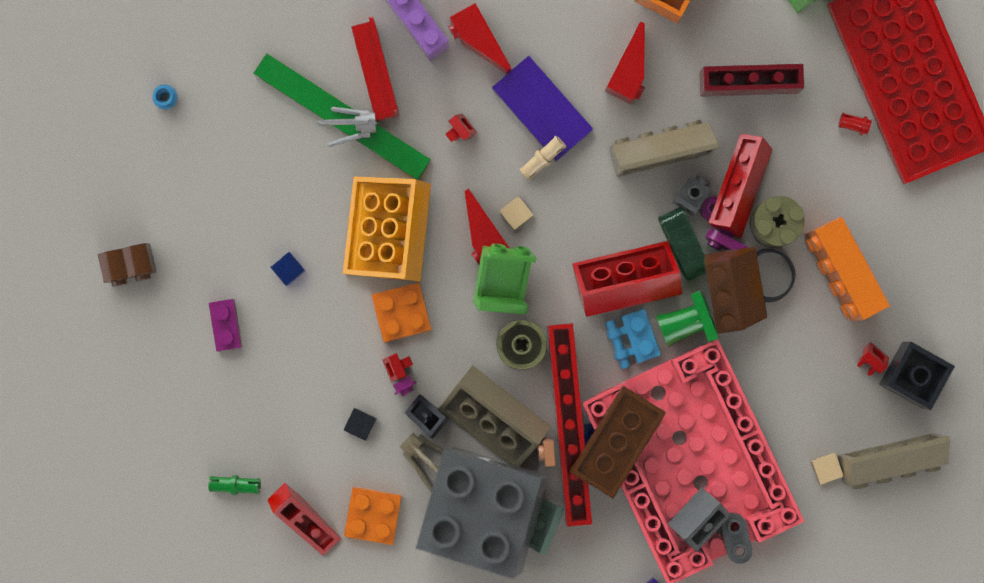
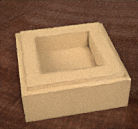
(516, 213)
(827, 468)

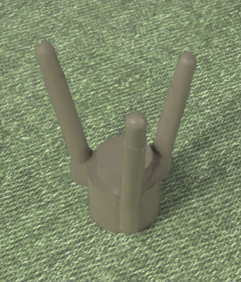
(414, 447)

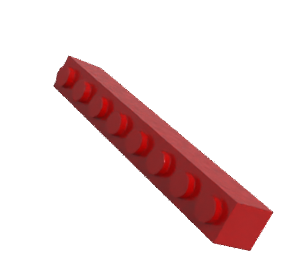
(568, 422)

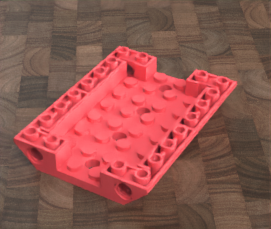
(719, 444)

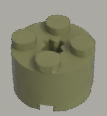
(790, 216)
(535, 347)

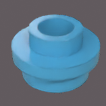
(159, 92)

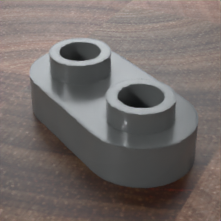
(736, 538)

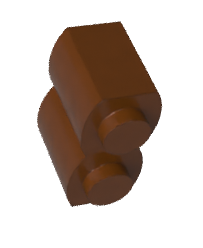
(127, 263)

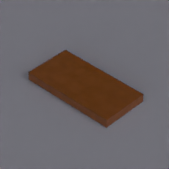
(617, 442)

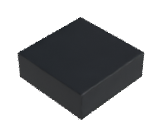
(360, 424)

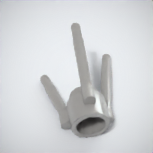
(363, 122)

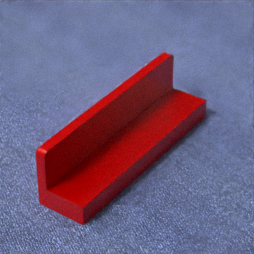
(375, 70)
(741, 184)

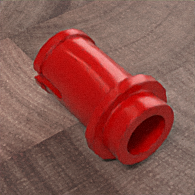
(855, 123)

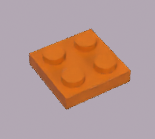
(401, 312)
(372, 515)

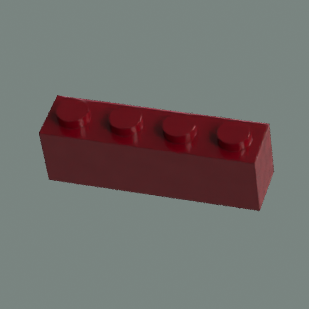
(751, 80)

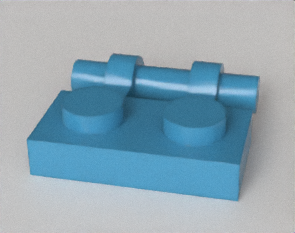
(639, 335)

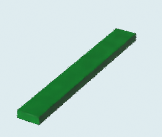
(321, 102)

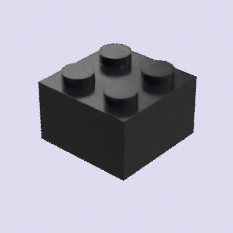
(917, 375)

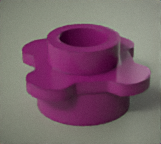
(404, 386)

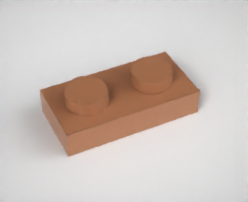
(546, 452)

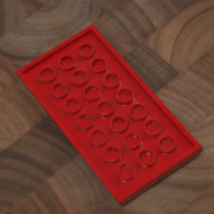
(911, 82)

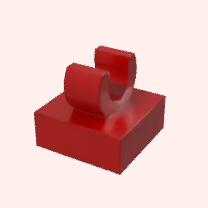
(461, 128)
(875, 358)
(395, 366)

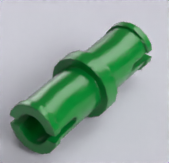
(234, 485)

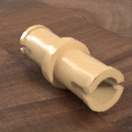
(543, 158)

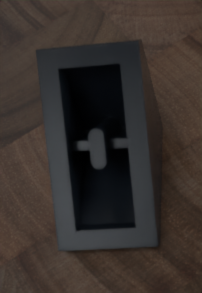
(426, 416)

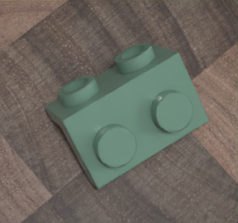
(546, 525)

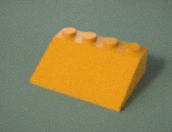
(387, 228)

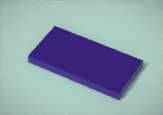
(541, 106)

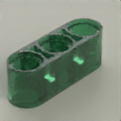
(683, 243)

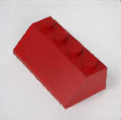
(627, 278)

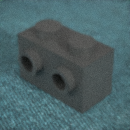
(699, 519)

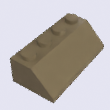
(663, 149)
(494, 417)
(894, 459)

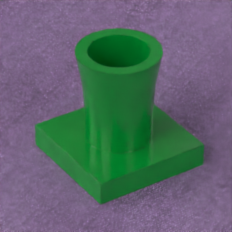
(688, 321)

